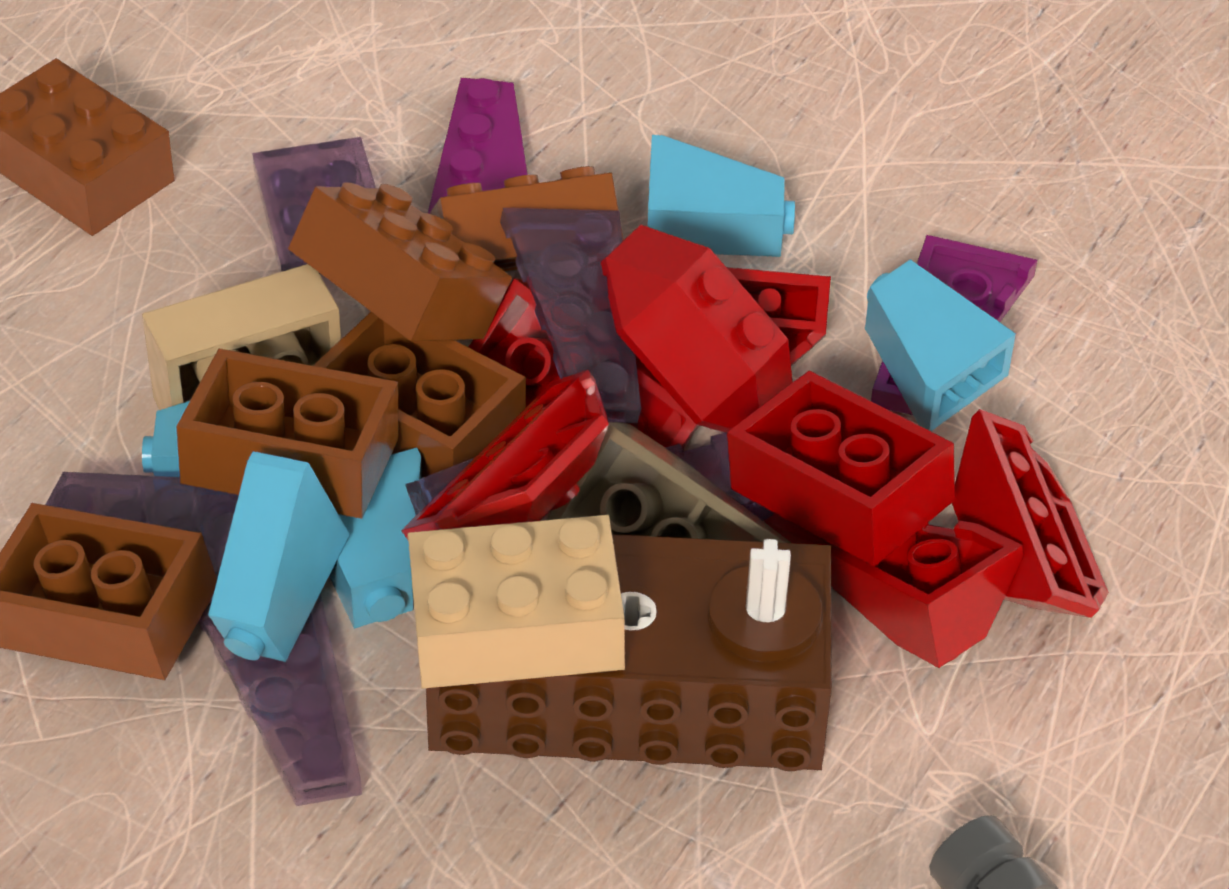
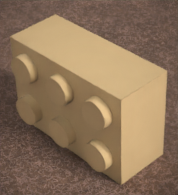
(272, 317)
(516, 601)

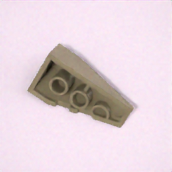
(658, 494)

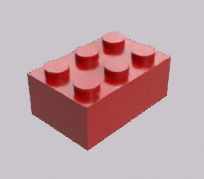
(841, 467)

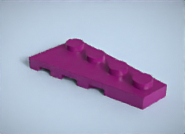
(481, 138)
(980, 275)

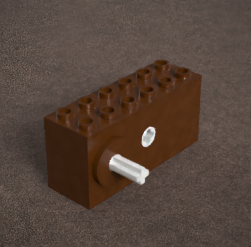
(718, 667)

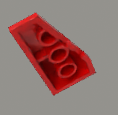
(525, 348)
(931, 591)

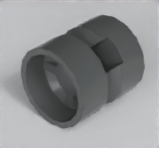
(986, 857)

